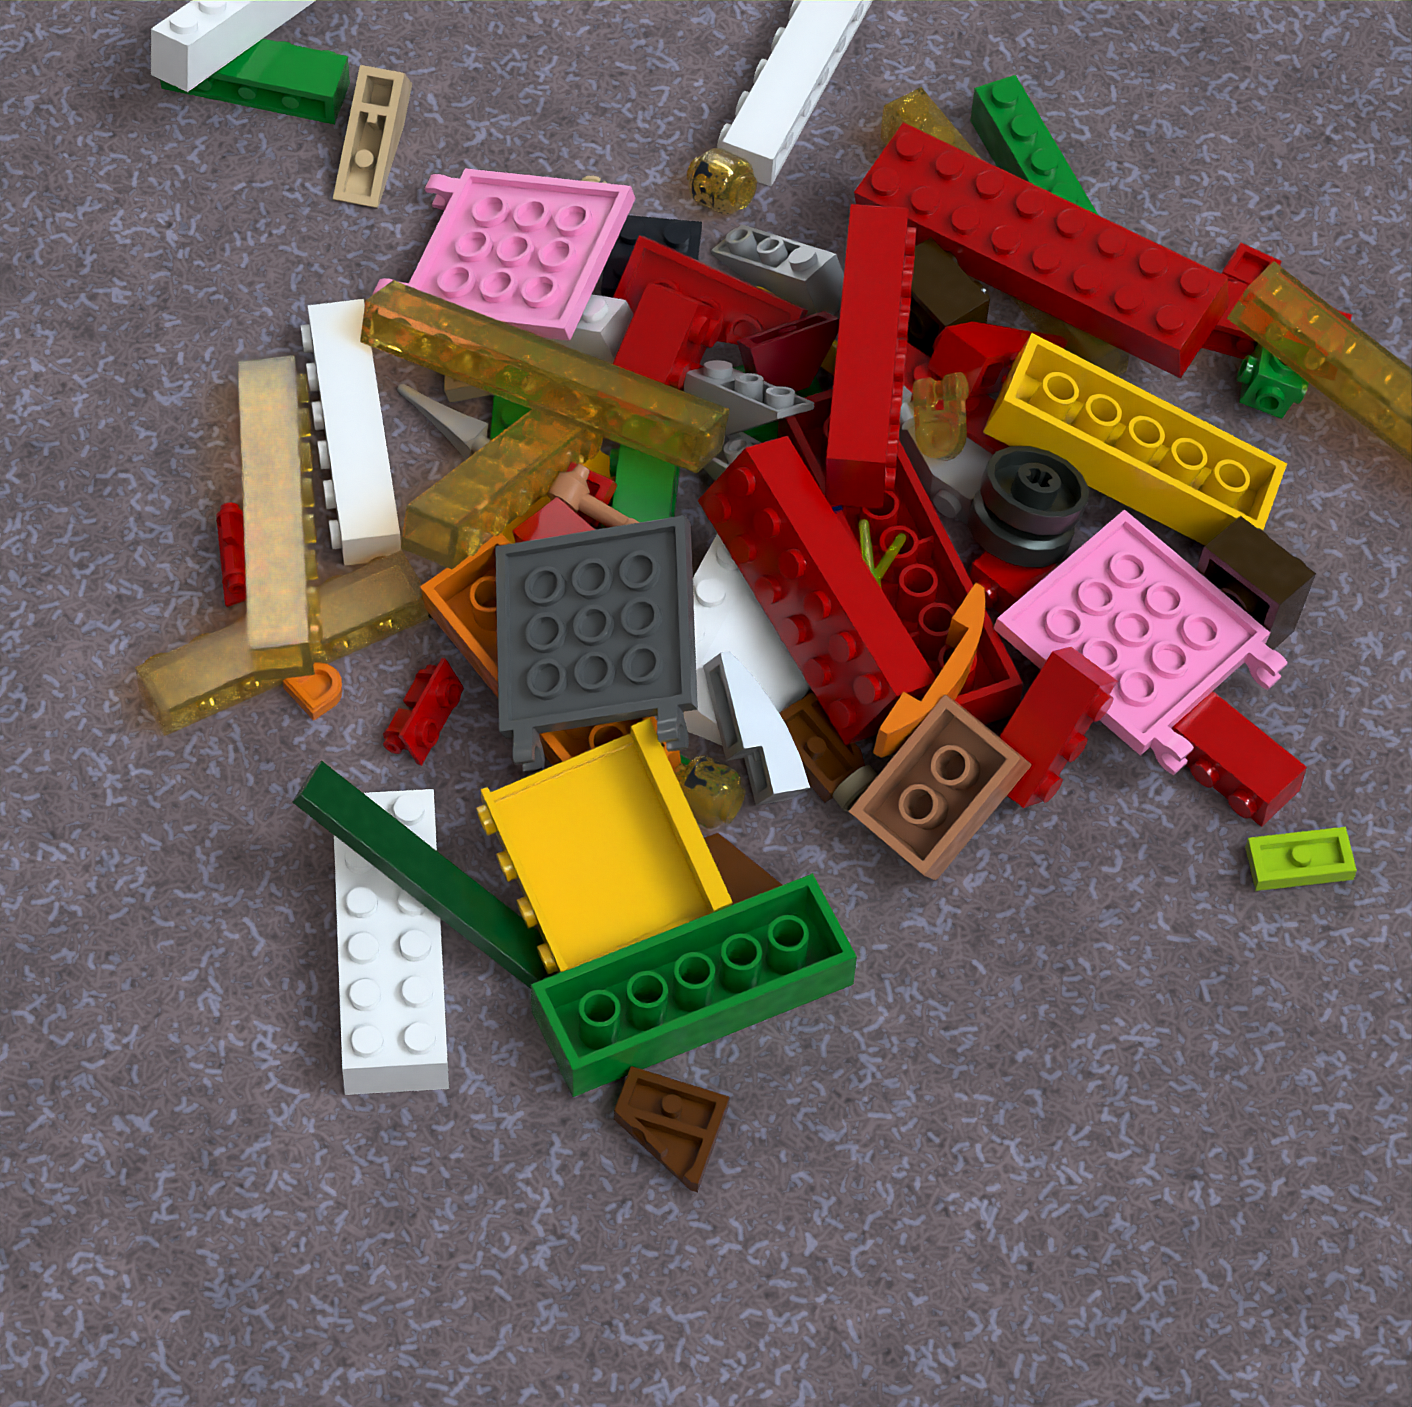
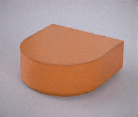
(316, 692)

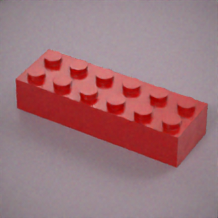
(870, 356)
(815, 588)

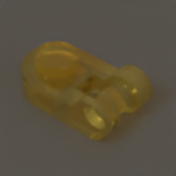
(941, 432)

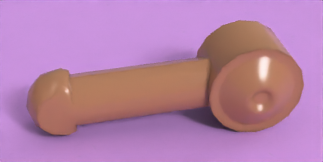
(574, 492)

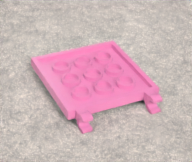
(520, 246)
(1147, 625)

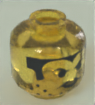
(721, 181)
(711, 790)

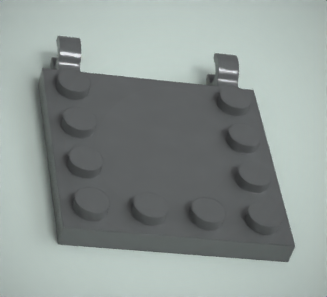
(596, 633)

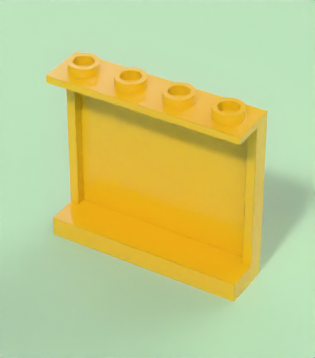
(603, 850)

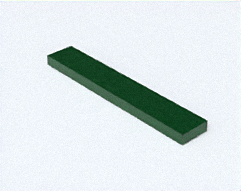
(422, 872)

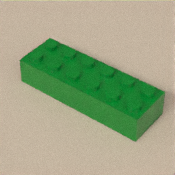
(693, 984)

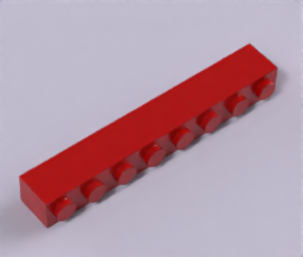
(1227, 748)

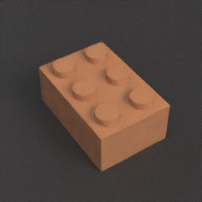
(940, 788)

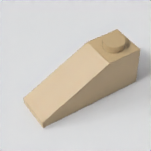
(372, 135)

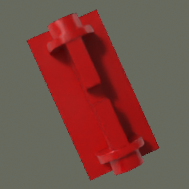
(232, 552)
(433, 699)

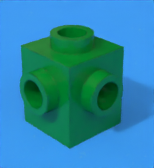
(1269, 383)

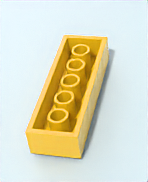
(1133, 443)

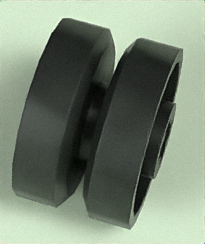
(1027, 506)

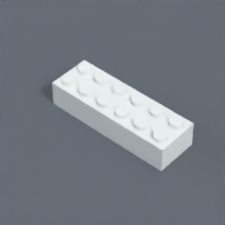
(390, 967)

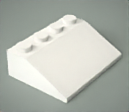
(734, 621)

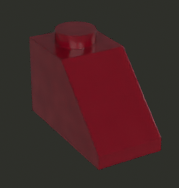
(790, 352)

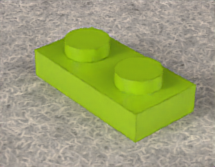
(1300, 858)

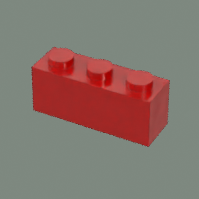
(1054, 719)

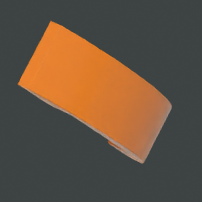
(908, 711)

